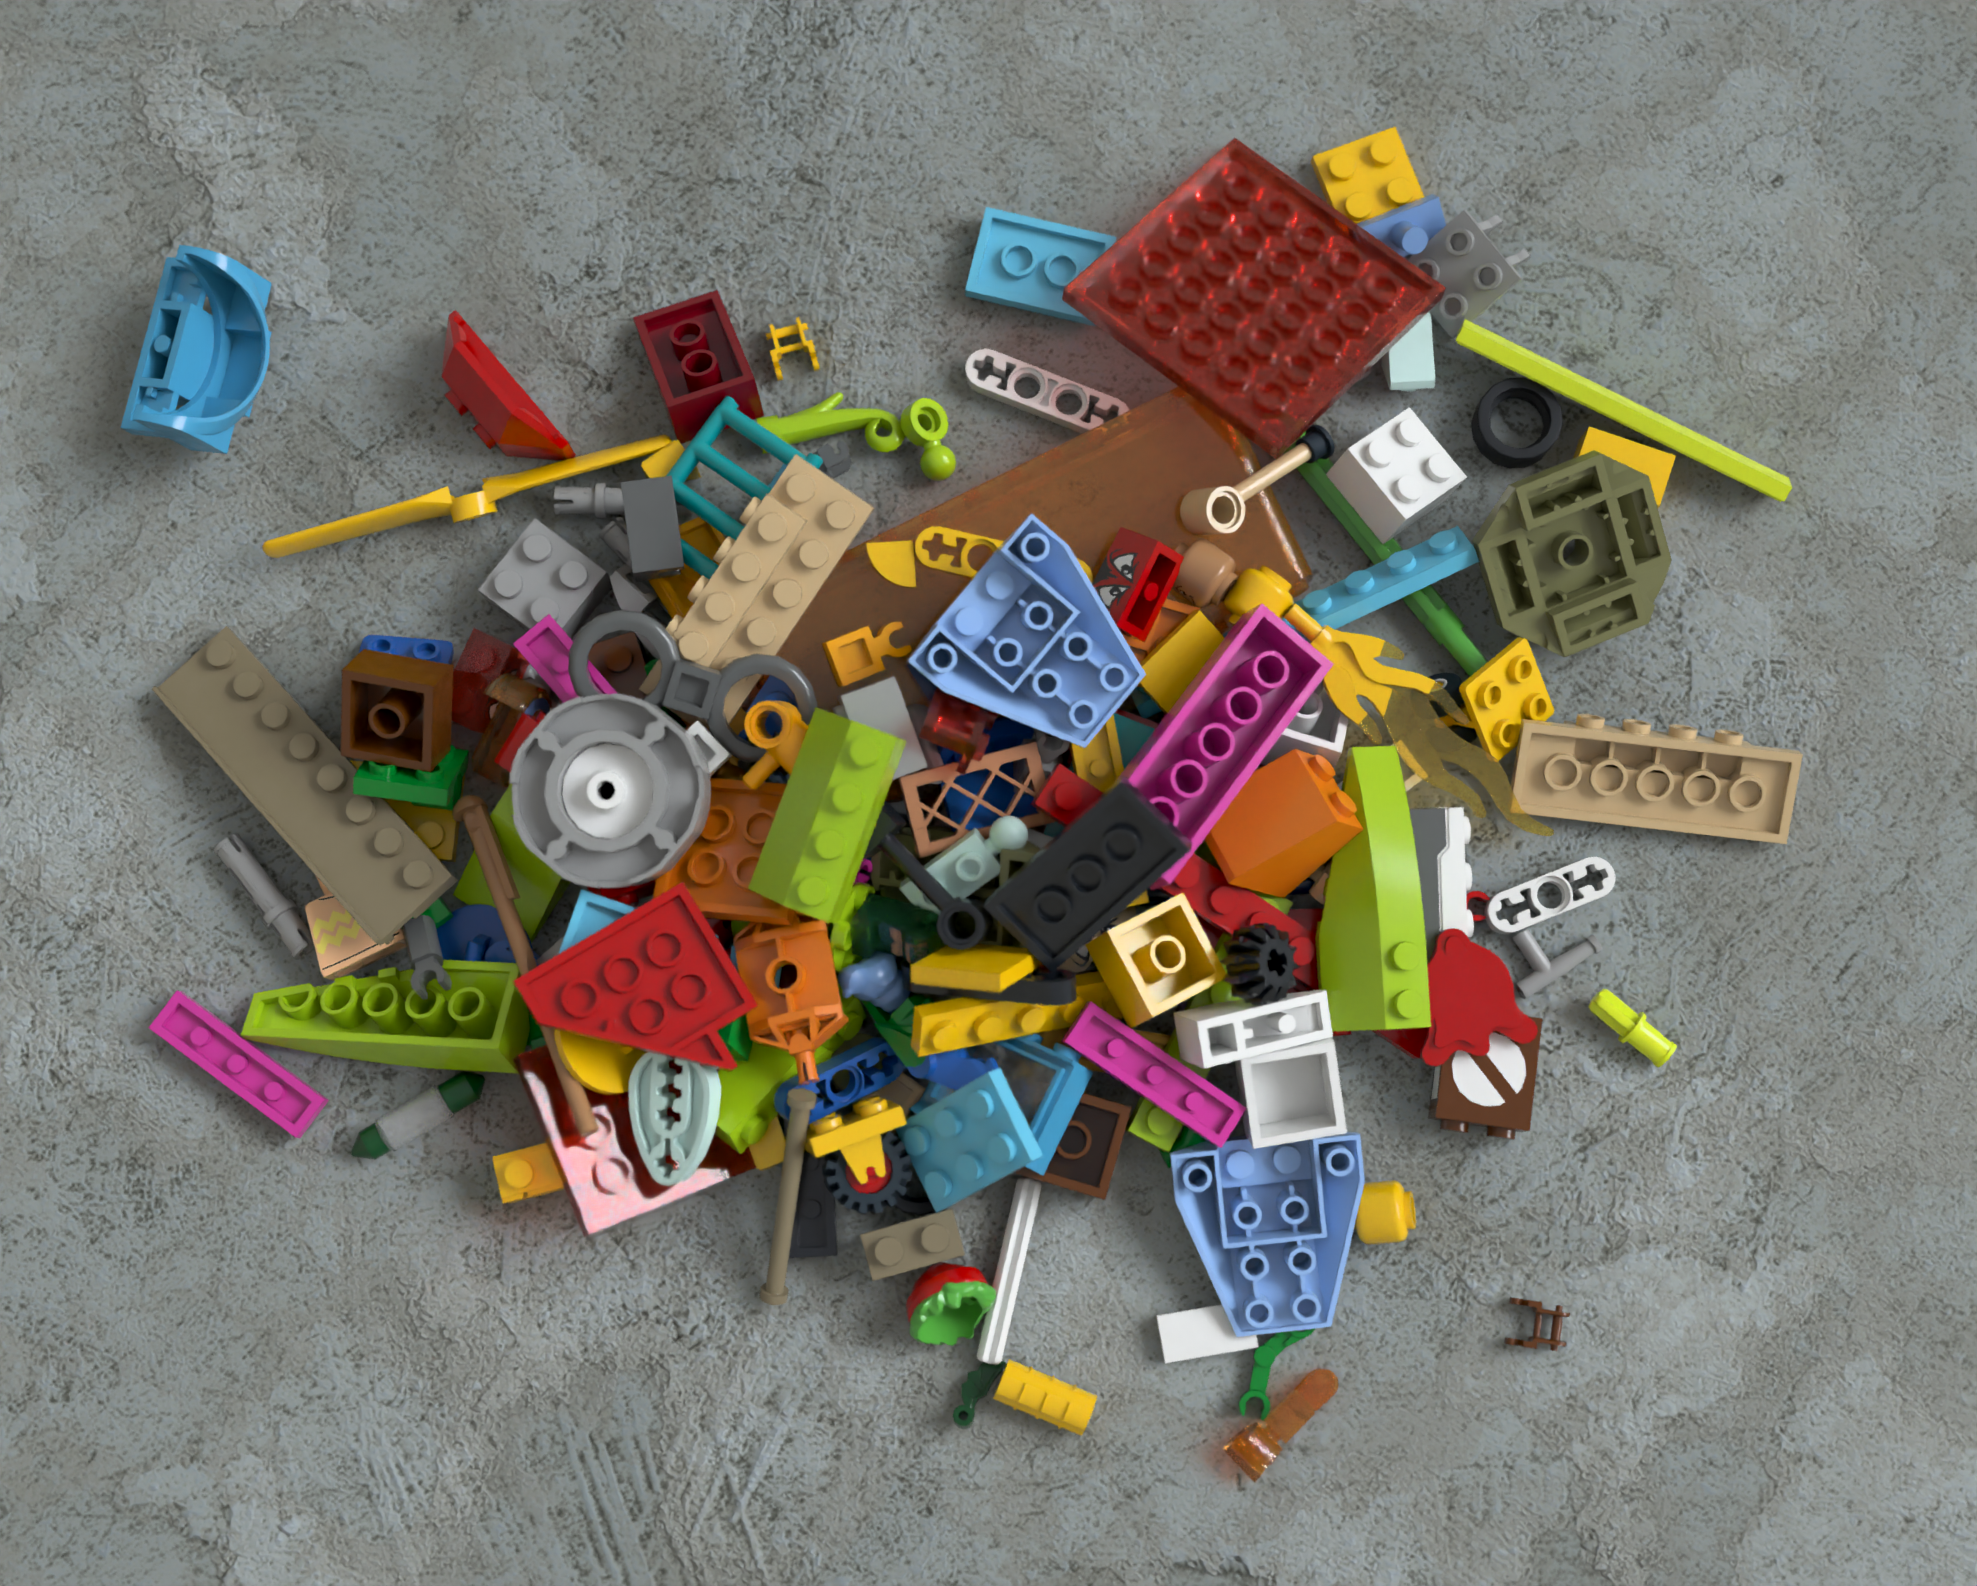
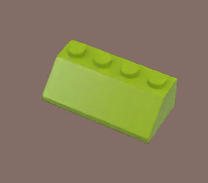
(827, 816)

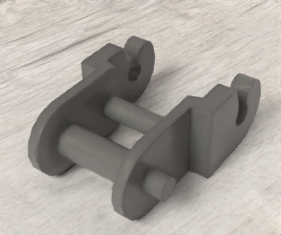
(832, 462)

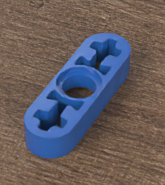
(860, 1084)

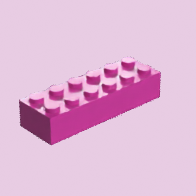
(1225, 724)

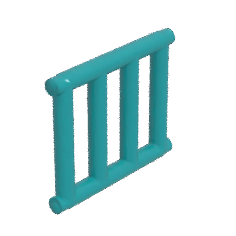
(700, 450)

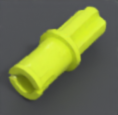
(1632, 1027)

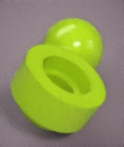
(937, 460)

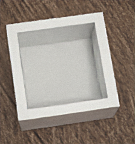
(1396, 475)
(1291, 1094)

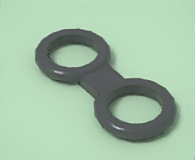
(688, 684)

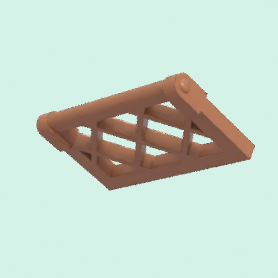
(947, 774)

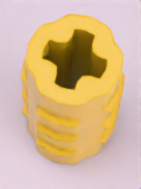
(1045, 1397)

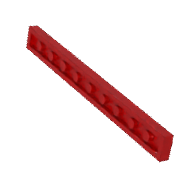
(1211, 896)

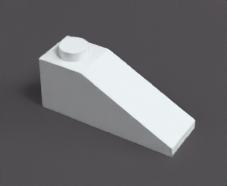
(1243, 1030)

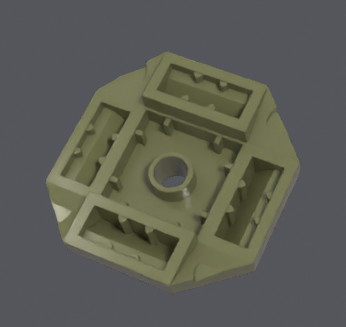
(1607, 578)

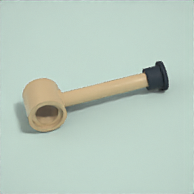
(1229, 501)

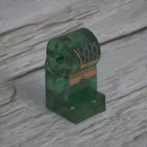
(894, 929)

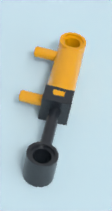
(784, 752)

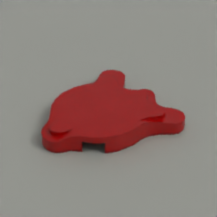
(1469, 1000)

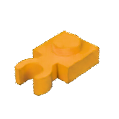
(859, 653)

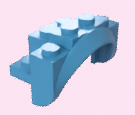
(200, 358)

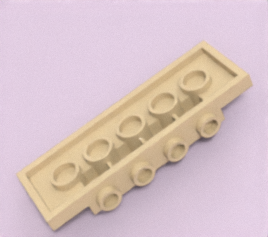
(766, 576)
(1655, 778)

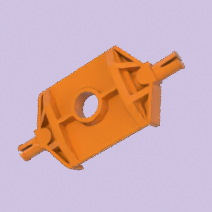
(806, 1012)

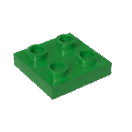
(423, 789)

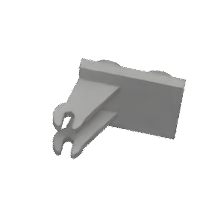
(1469, 268)

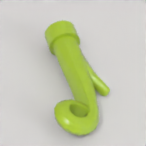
(824, 421)

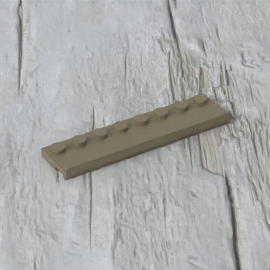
(304, 786)

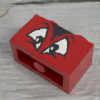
(1136, 581)

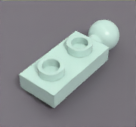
(969, 861)

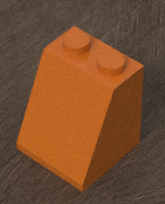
(1283, 825)

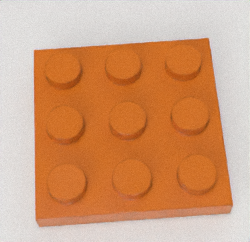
(726, 855)

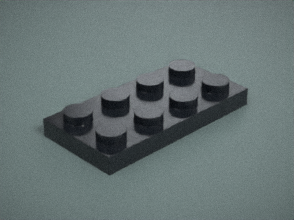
(1088, 874)

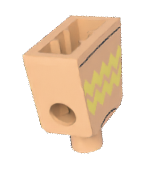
(341, 941)

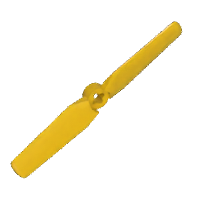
(463, 508)

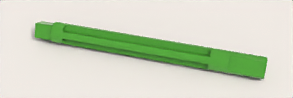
(1424, 603)

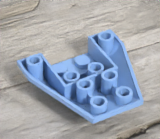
(1032, 641)
(1272, 1225)

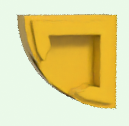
(894, 561)

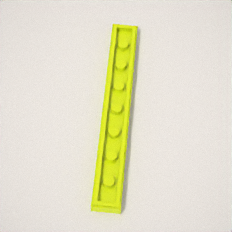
(1624, 411)

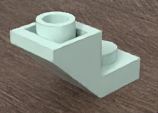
(1411, 360)

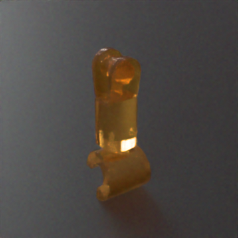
(1258, 1447)

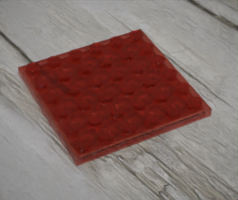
(1254, 296)

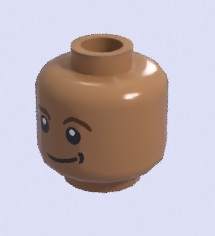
(1204, 573)

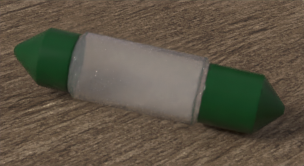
(418, 1115)

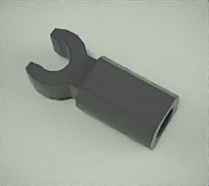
(425, 954)

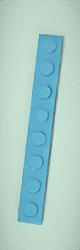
(1373, 588)

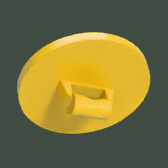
(597, 1063)

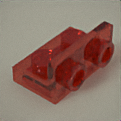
(957, 727)

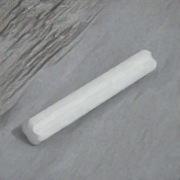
(1009, 1270)

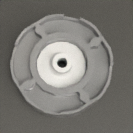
(564, 781)

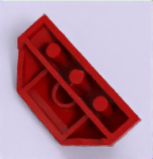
(495, 399)

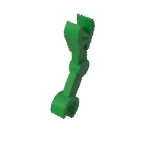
(1263, 1359)

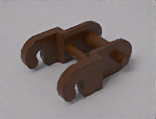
(1555, 1329)

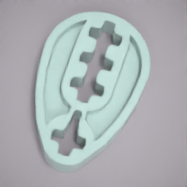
(660, 1134)

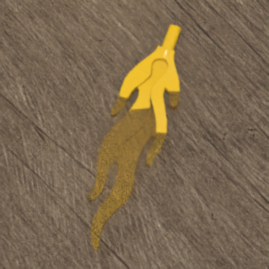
(1410, 719)

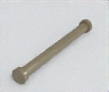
(801, 1102)

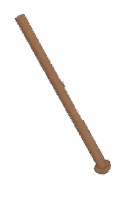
(503, 890)

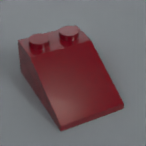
(697, 362)

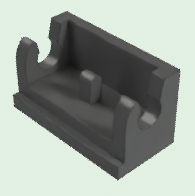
(652, 528)

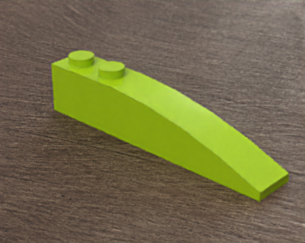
(1373, 908)
(384, 1021)

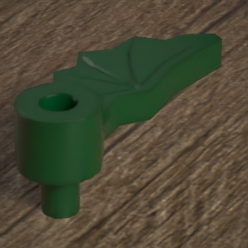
(975, 1388)

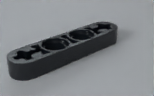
(1037, 988)

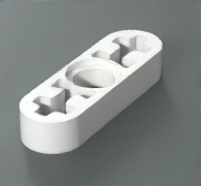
(1575, 871)

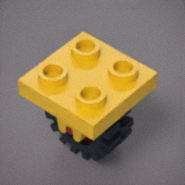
(863, 1160)

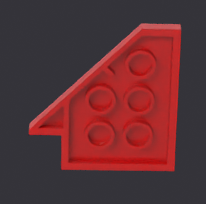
(645, 984)

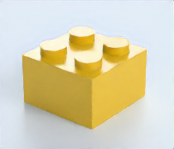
(1156, 960)

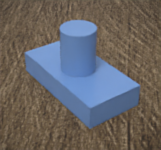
(1408, 226)

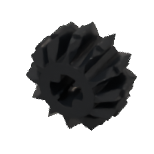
(1259, 963)

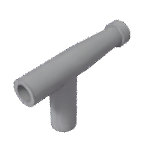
(1545, 970)

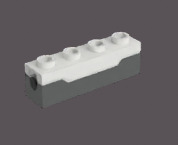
(1443, 874)

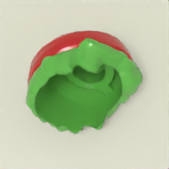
(948, 1303)

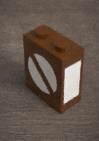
(1487, 1089)

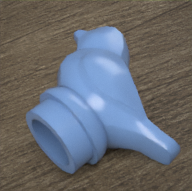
(875, 981)

